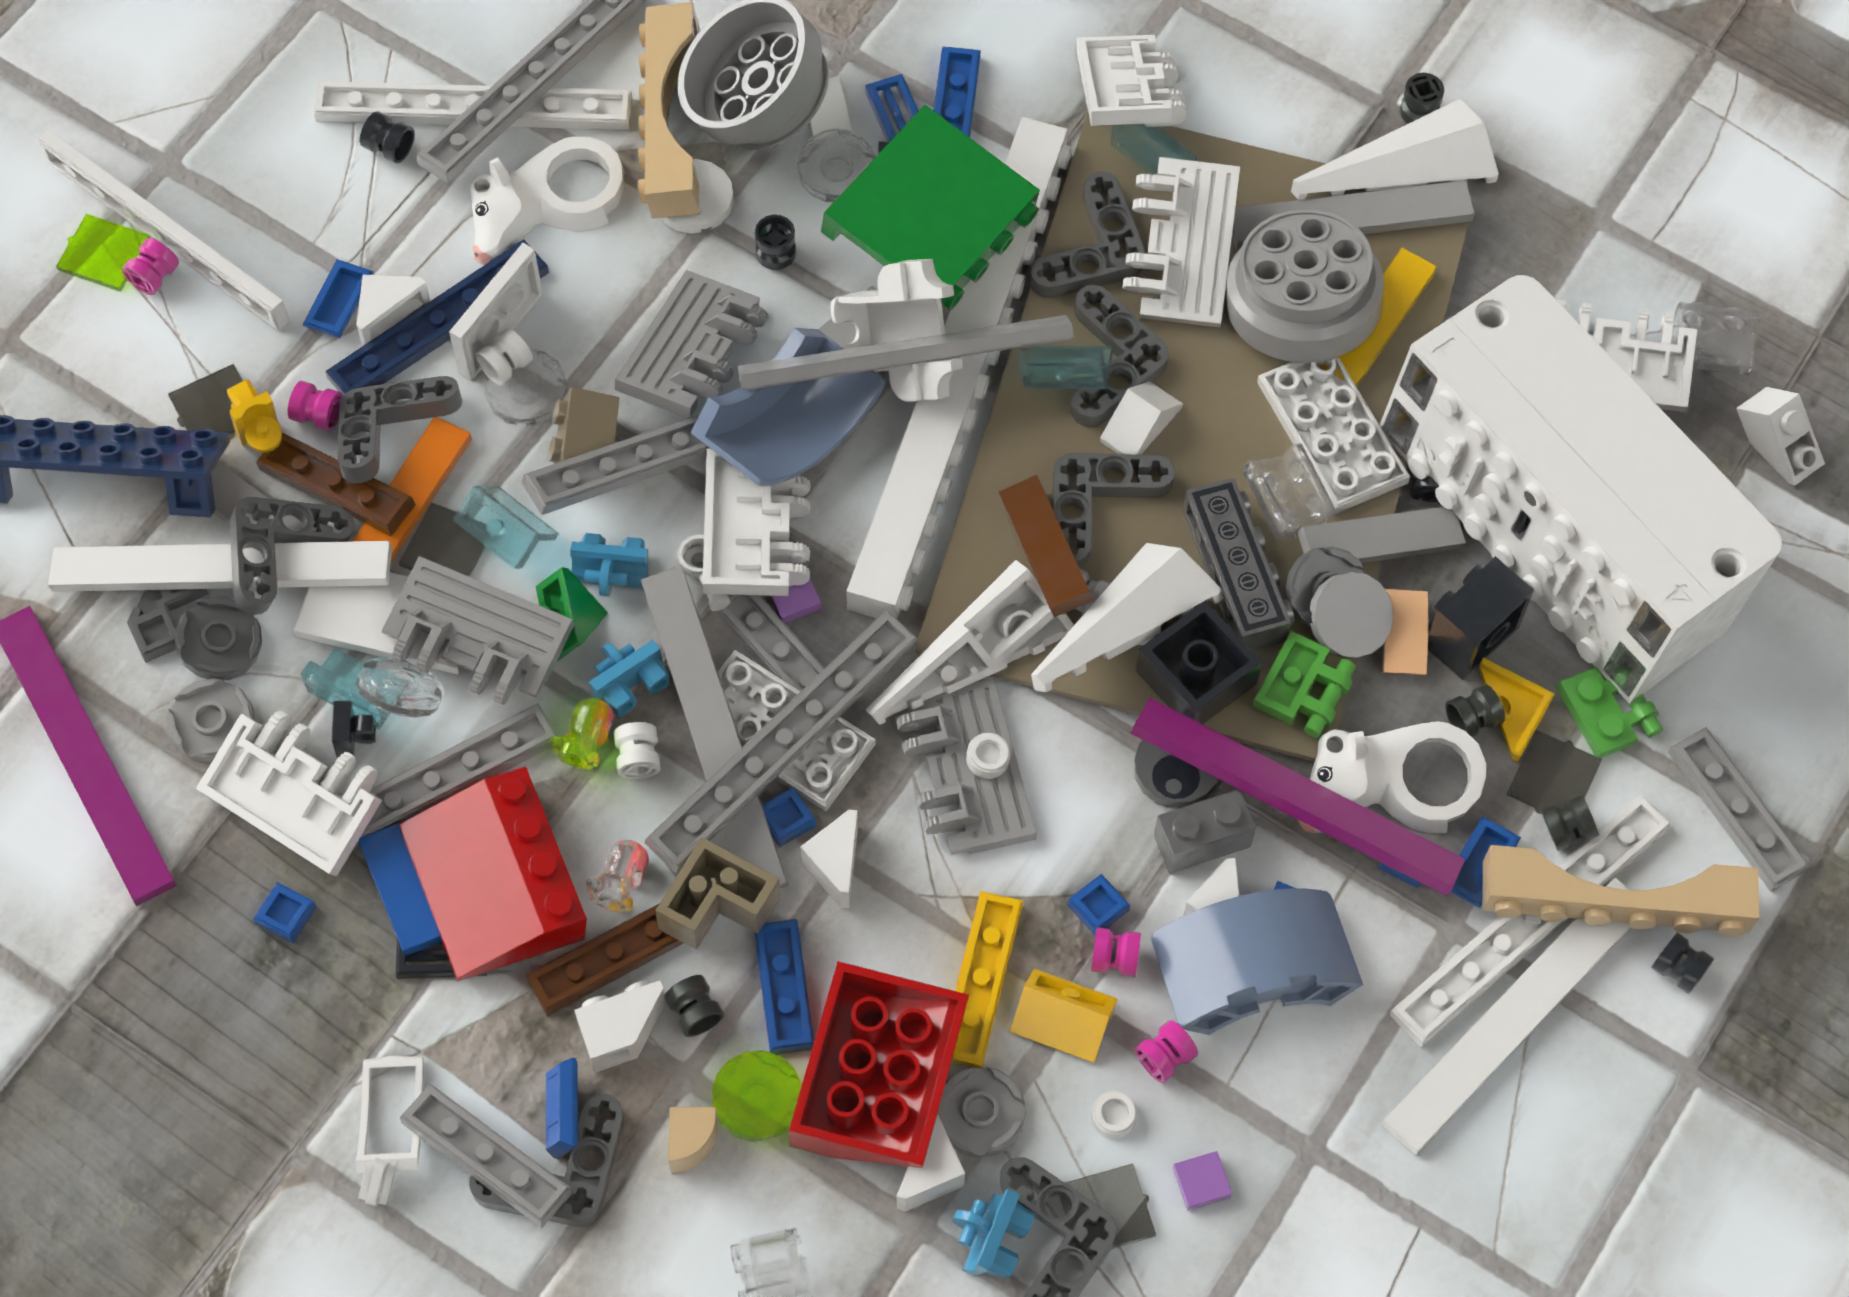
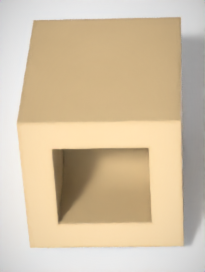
(691, 1136)

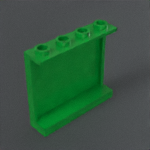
(935, 200)

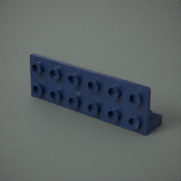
(120, 449)

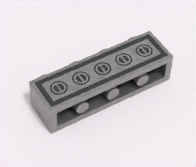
(1237, 563)

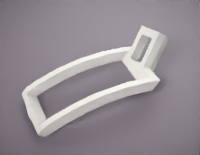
(391, 1161)

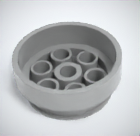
(754, 74)
(1305, 287)

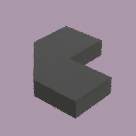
(153, 623)

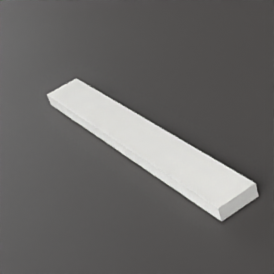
(445, 103)
(165, 230)
(211, 566)
(1511, 939)
(1501, 1030)

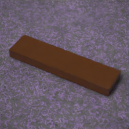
(322, 479)
(1045, 546)
(600, 961)

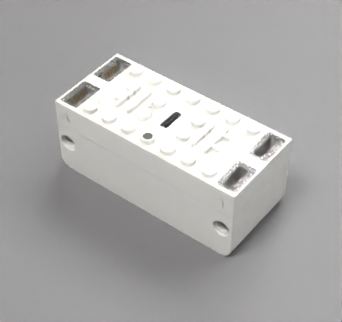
(1578, 484)

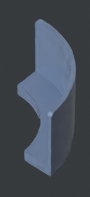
(791, 426)
(1252, 953)

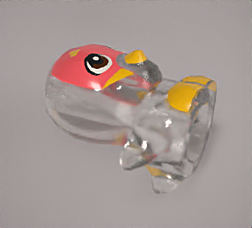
(622, 873)

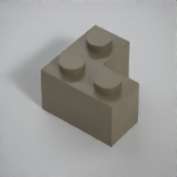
(712, 885)

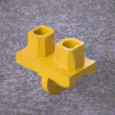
(254, 417)

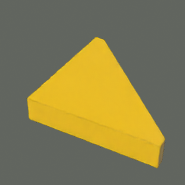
(1522, 704)

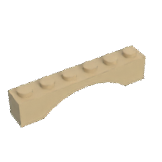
(670, 172)
(1528, 883)

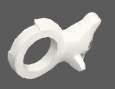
(513, 203)
(1372, 772)

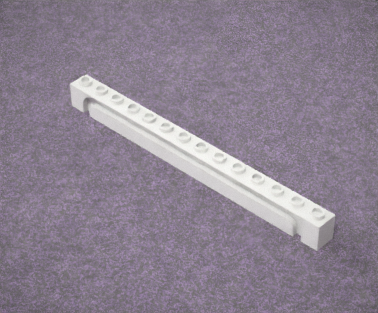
(938, 425)

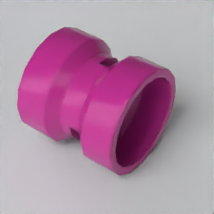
(150, 266)
(314, 405)
(1126, 952)
(1166, 1051)

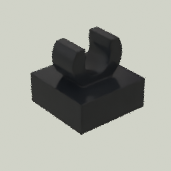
(350, 728)

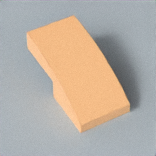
(1407, 643)

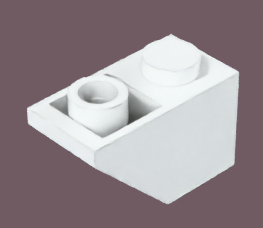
(1781, 433)
(620, 1025)

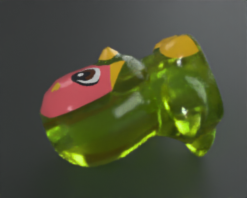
(588, 731)

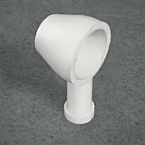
(691, 552)

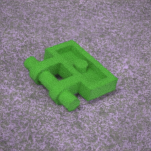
(1291, 679)
(1600, 716)

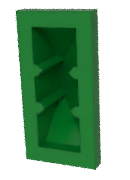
(570, 598)

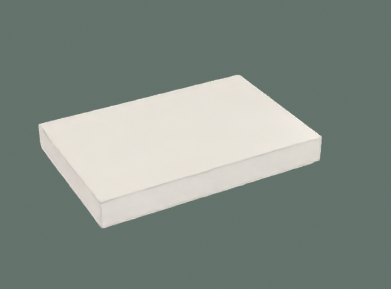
(497, 307)

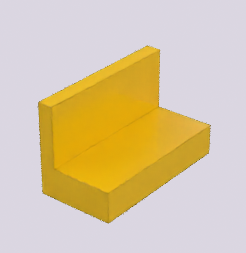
(1063, 1015)

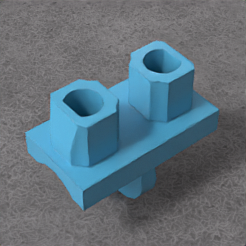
(609, 564)
(624, 670)
(1000, 1217)

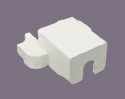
(902, 309)

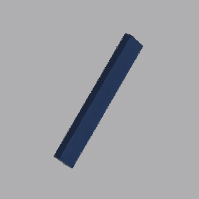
(418, 332)

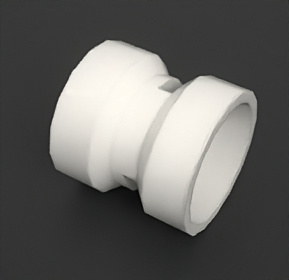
(504, 356)
(637, 751)

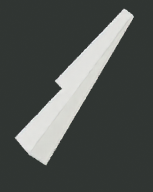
(993, 631)

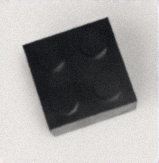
(1478, 616)
(1198, 664)

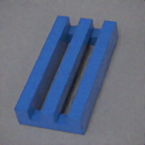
(885, 86)

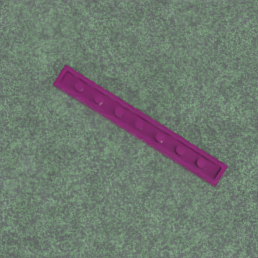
(84, 757)
(1298, 796)

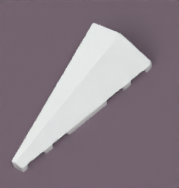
(1434, 148)
(1132, 608)

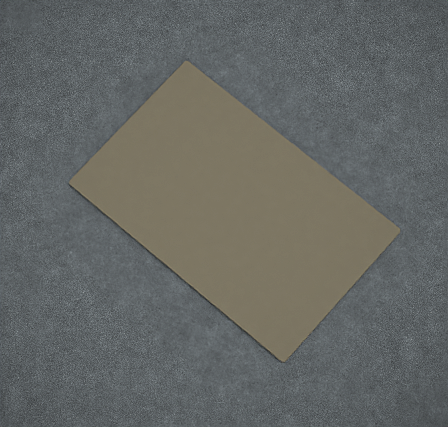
(1208, 440)

